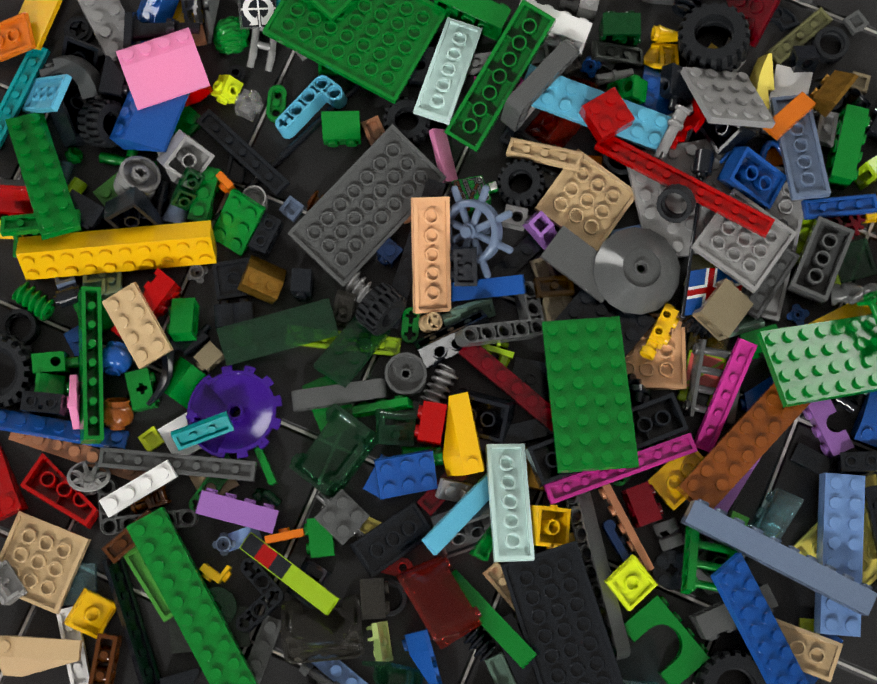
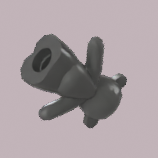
(850, 292)

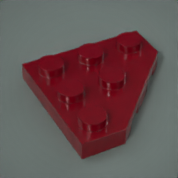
(758, 15)

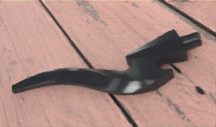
(168, 359)

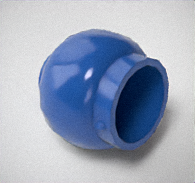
(116, 358)

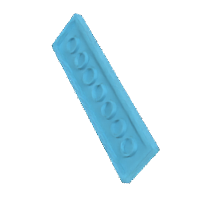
(567, 96)

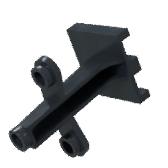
(136, 30)

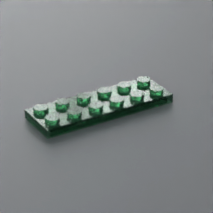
(277, 331)

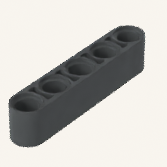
(328, 395)

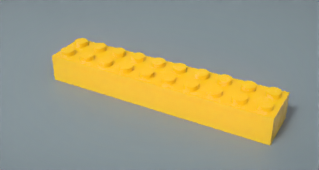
(117, 250)

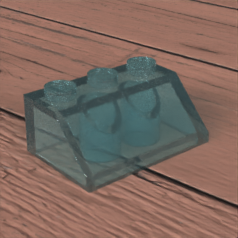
(777, 513)

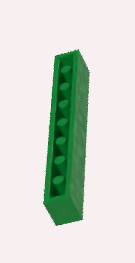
(90, 365)

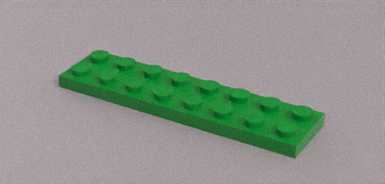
(43, 175)

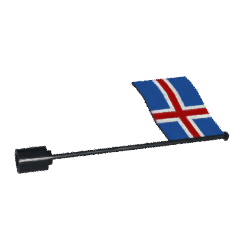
(700, 283)

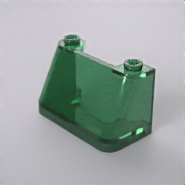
(335, 452)

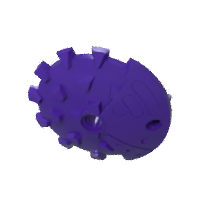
(235, 392)

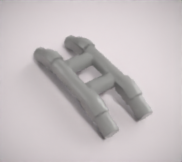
(255, 45)

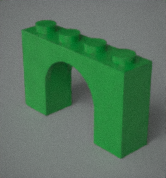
(690, 653)

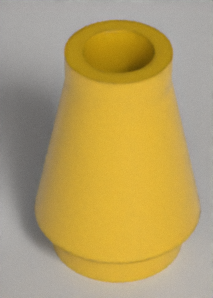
(663, 34)

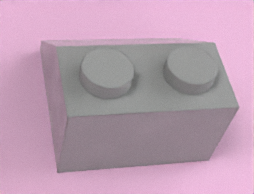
(184, 153)

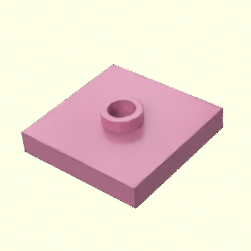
(73, 401)

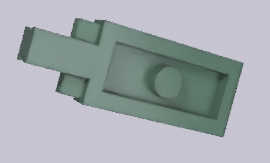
(464, 310)

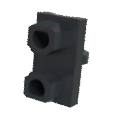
(637, 389)

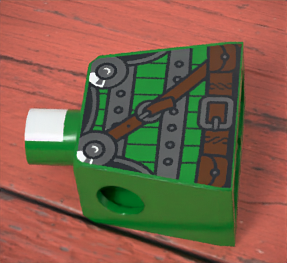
(471, 188)

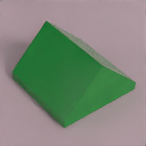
(183, 381)

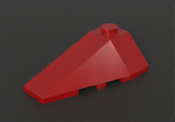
(10, 494)

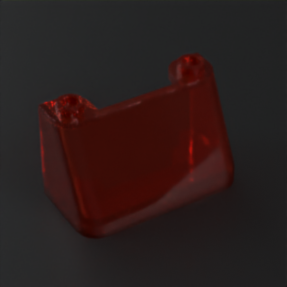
(439, 600)

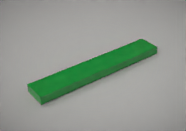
(496, 625)

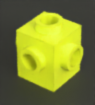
(226, 89)

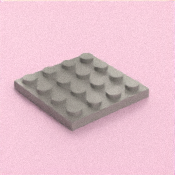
(727, 98)
(740, 251)

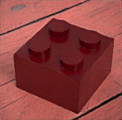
(642, 504)

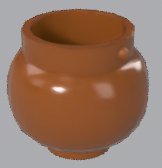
(117, 413)

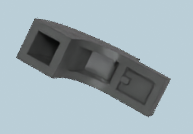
(79, 69)

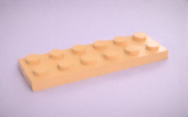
(431, 254)

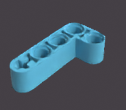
(302, 109)

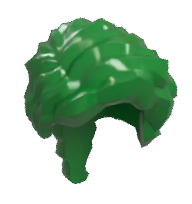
(229, 37)

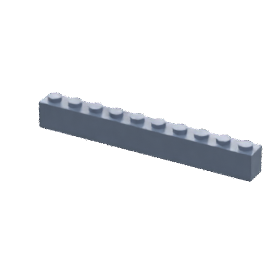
(780, 558)

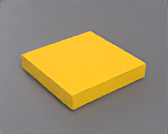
(90, 613)

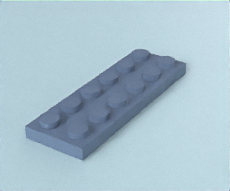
(802, 156)

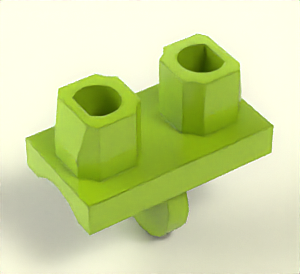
(504, 355)

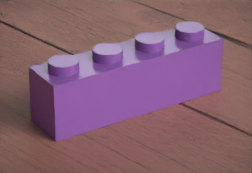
(236, 511)

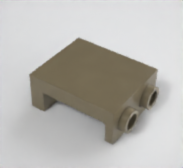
(723, 309)

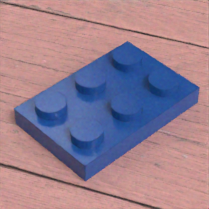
(405, 474)

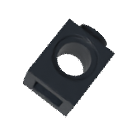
(804, 58)

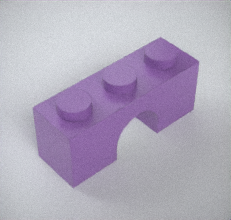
(831, 442)

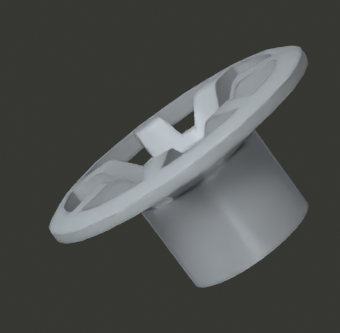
(88, 480)

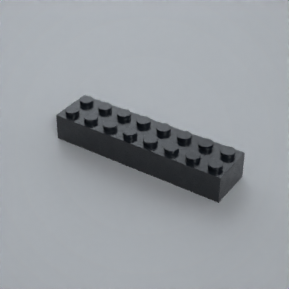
(652, 424)

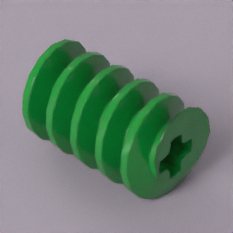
(34, 301)

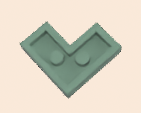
(109, 283)

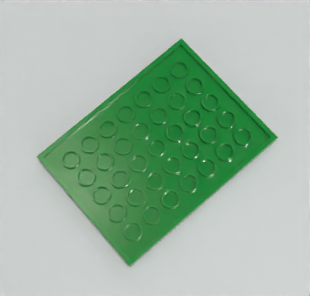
(368, 43)

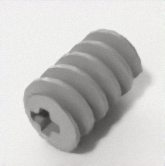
(358, 286)
(440, 384)

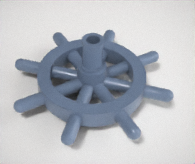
(472, 231)

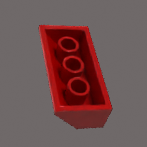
(14, 200)

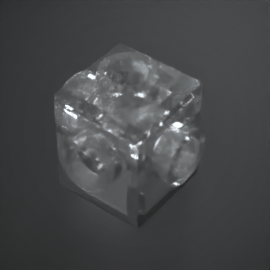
(248, 104)

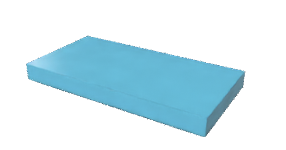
(47, 94)

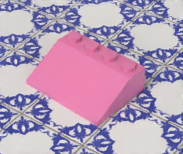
(163, 68)

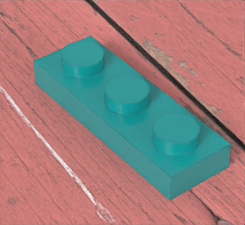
(202, 431)

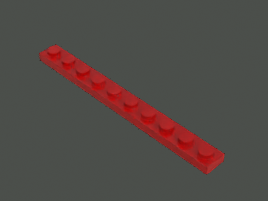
(704, 194)

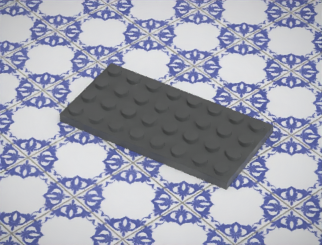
(365, 206)

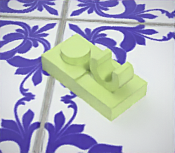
(382, 641)

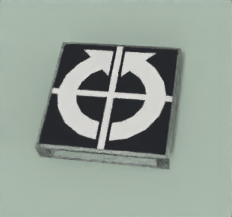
(255, 13)

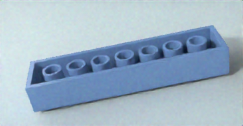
(840, 545)

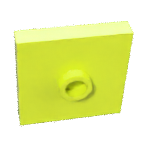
(631, 582)

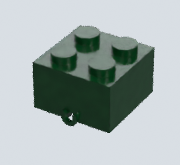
(620, 28)

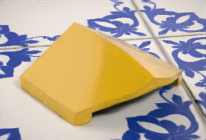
(661, 55)

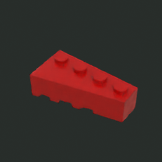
(159, 294)
(51, 486)

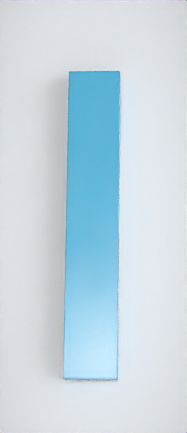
(457, 517)

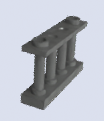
(689, 404)

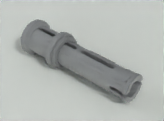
(674, 125)

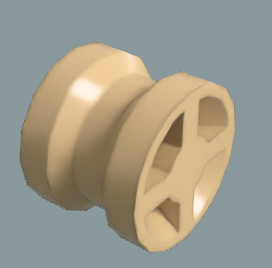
(434, 325)

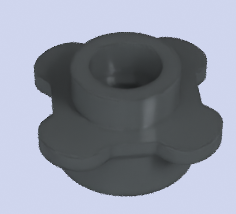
(192, 273)

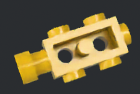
(659, 334)

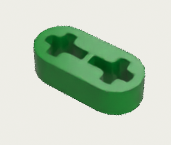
(405, 326)

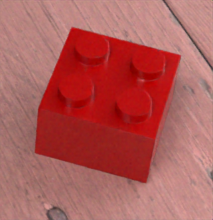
(606, 115)
(431, 423)

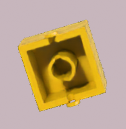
(550, 525)

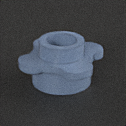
(223, 549)

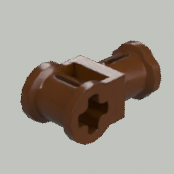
(152, 501)

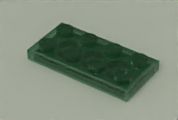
(349, 352)

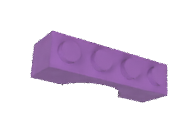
(540, 228)

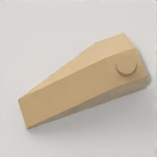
(30, 655)

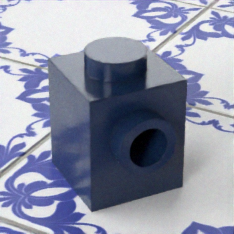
(389, 253)

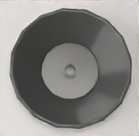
(622, 282)

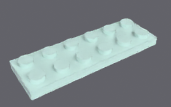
(447, 71)
(509, 503)

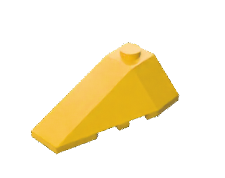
(461, 442)

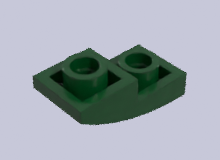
(186, 188)

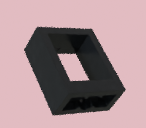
(44, 404)

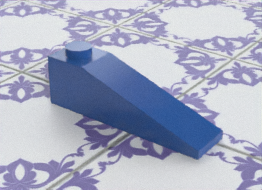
(422, 653)

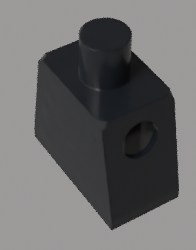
(674, 87)

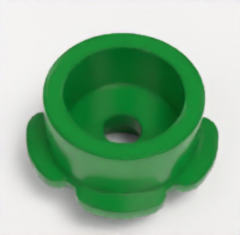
(74, 155)

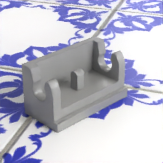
(10, 585)

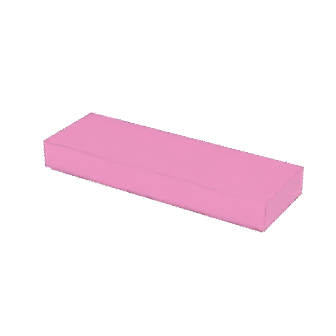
(443, 154)

